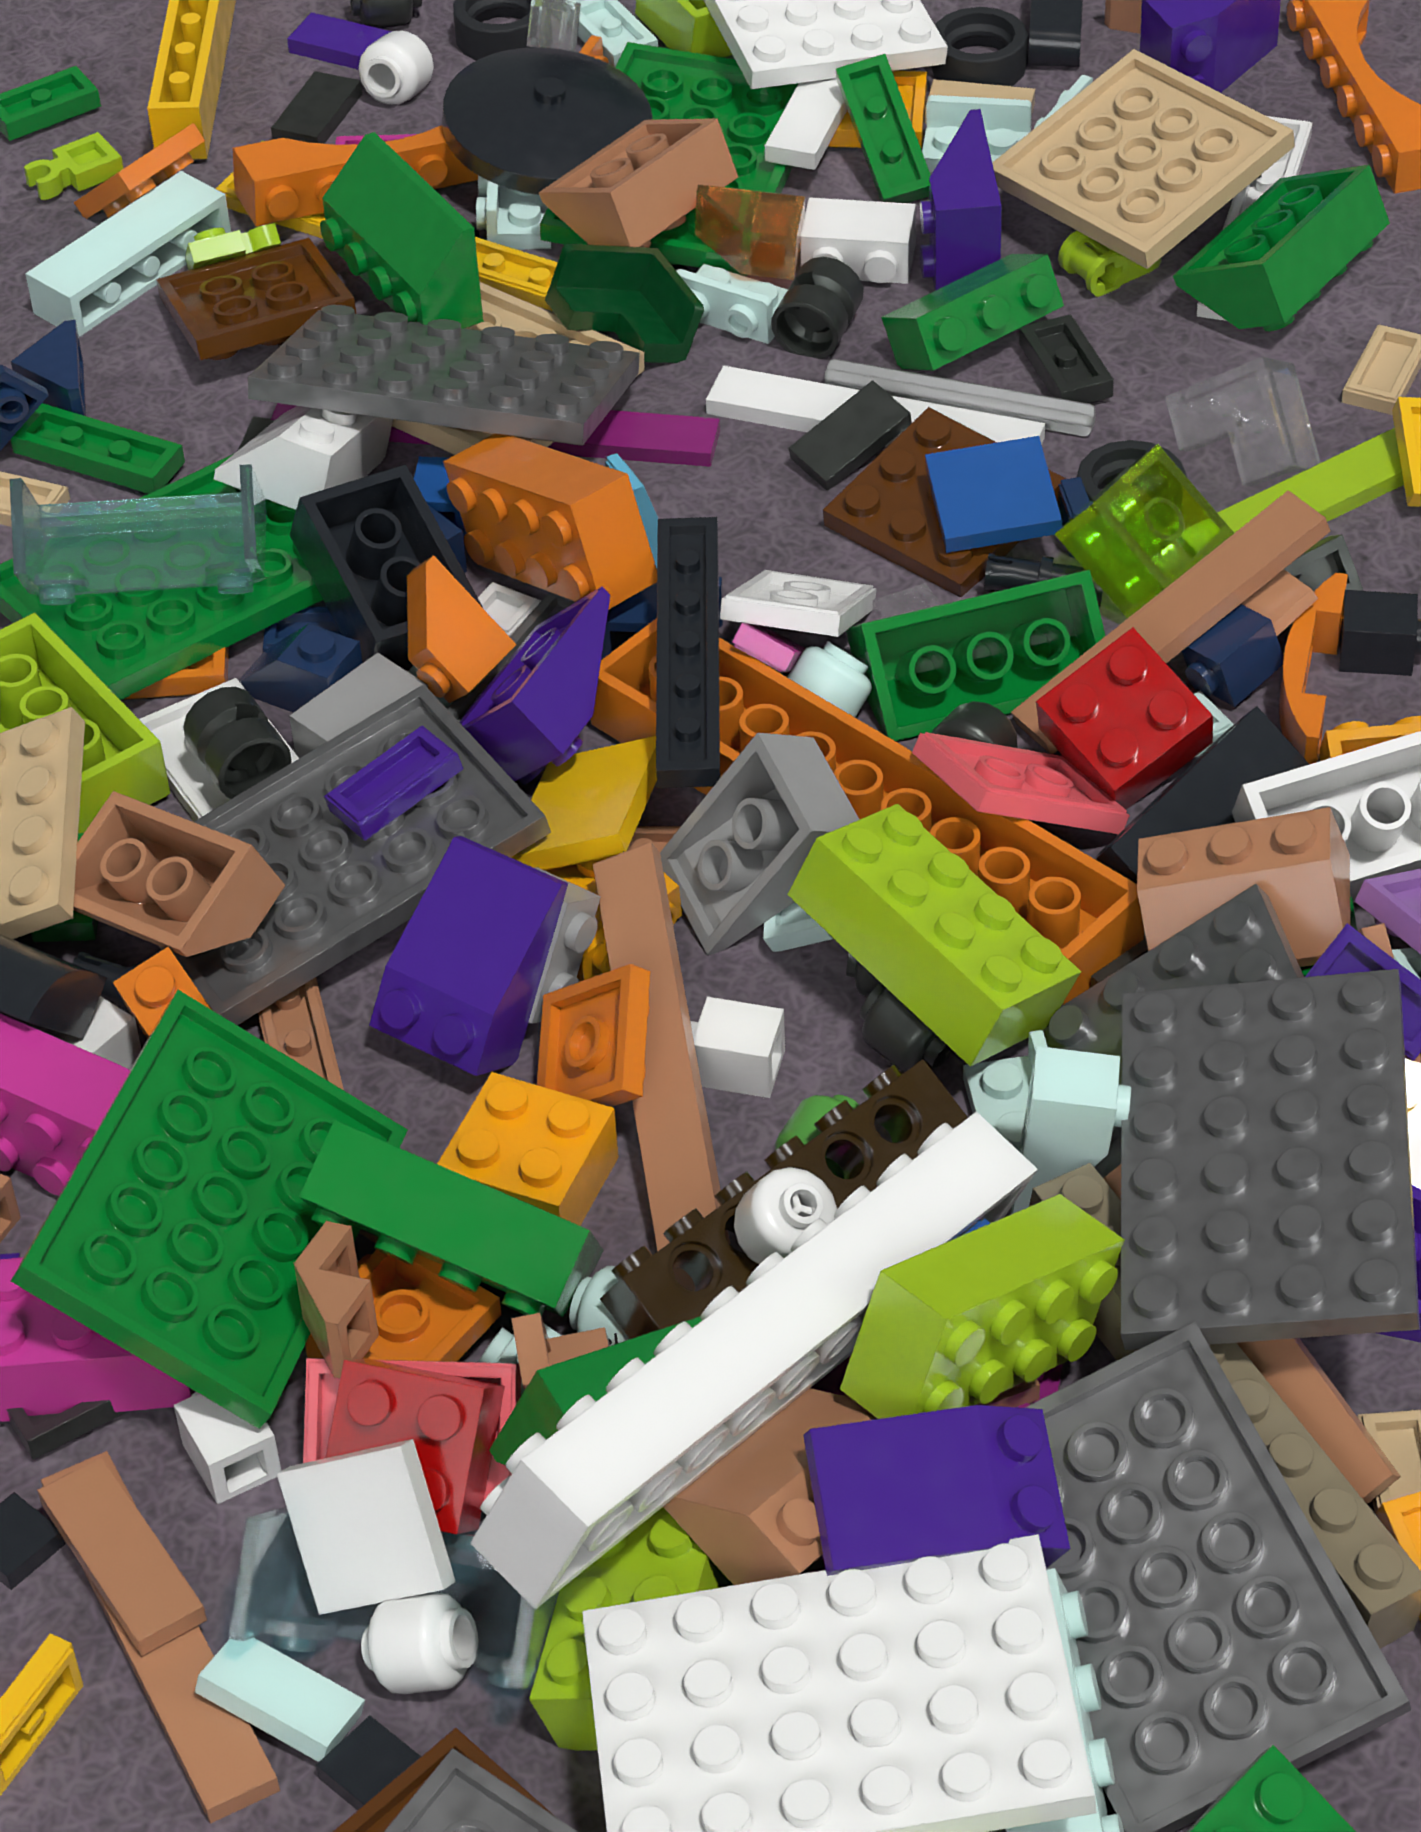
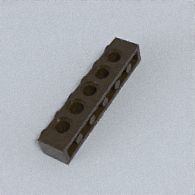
(904, 1104)

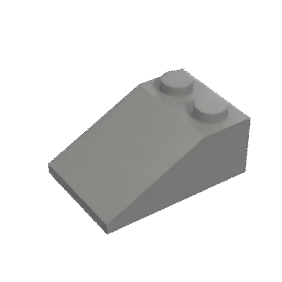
(753, 837)

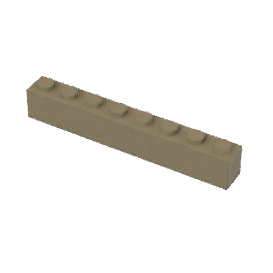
(1361, 1549)

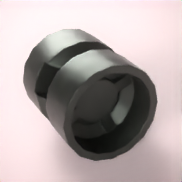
(817, 307)
(234, 740)

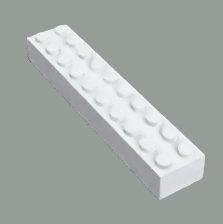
(735, 1368)

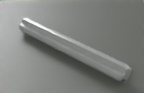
(1056, 413)

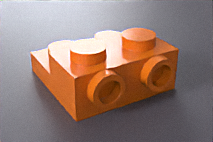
(420, 1312)

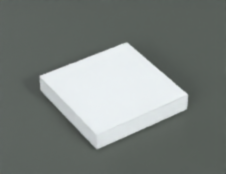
(366, 1527)

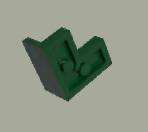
(628, 294)

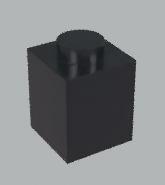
(1379, 633)

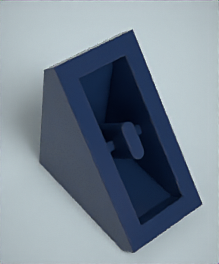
(58, 366)

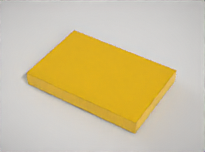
(592, 804)

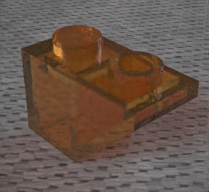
(751, 229)

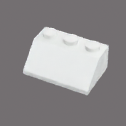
(309, 453)

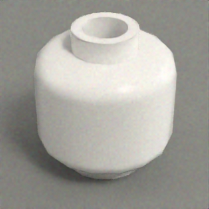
(396, 67)
(780, 1210)
(420, 1643)

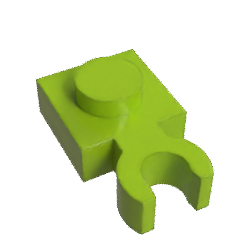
(76, 164)
(216, 245)

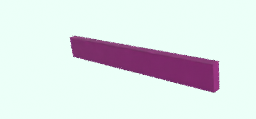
(630, 435)

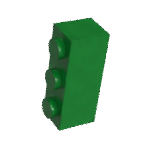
(972, 311)

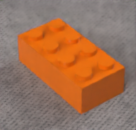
(550, 519)

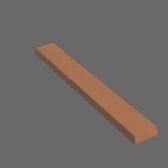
(673, 1110)

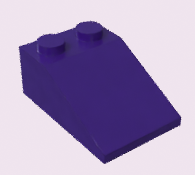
(1209, 37)
(961, 208)
(543, 692)
(471, 959)
(934, 1486)

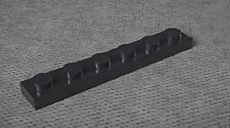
(688, 653)

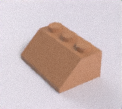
(642, 181)
(1290, 856)
(170, 878)
(758, 1501)

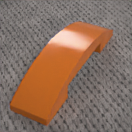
(1318, 632)

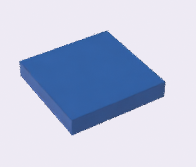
(993, 494)

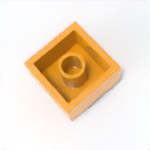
(536, 1146)

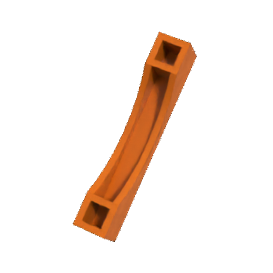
(1380, 115)
(290, 176)

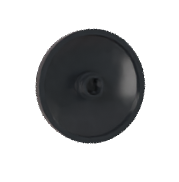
(537, 114)

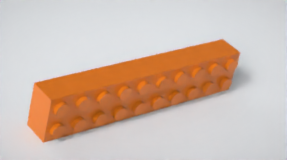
(1050, 883)

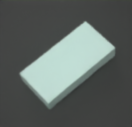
(280, 1696)

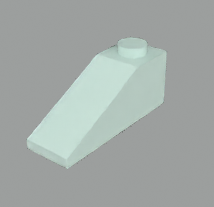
(1070, 1113)

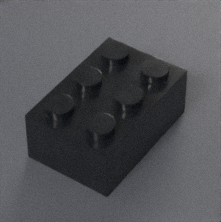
(362, 546)

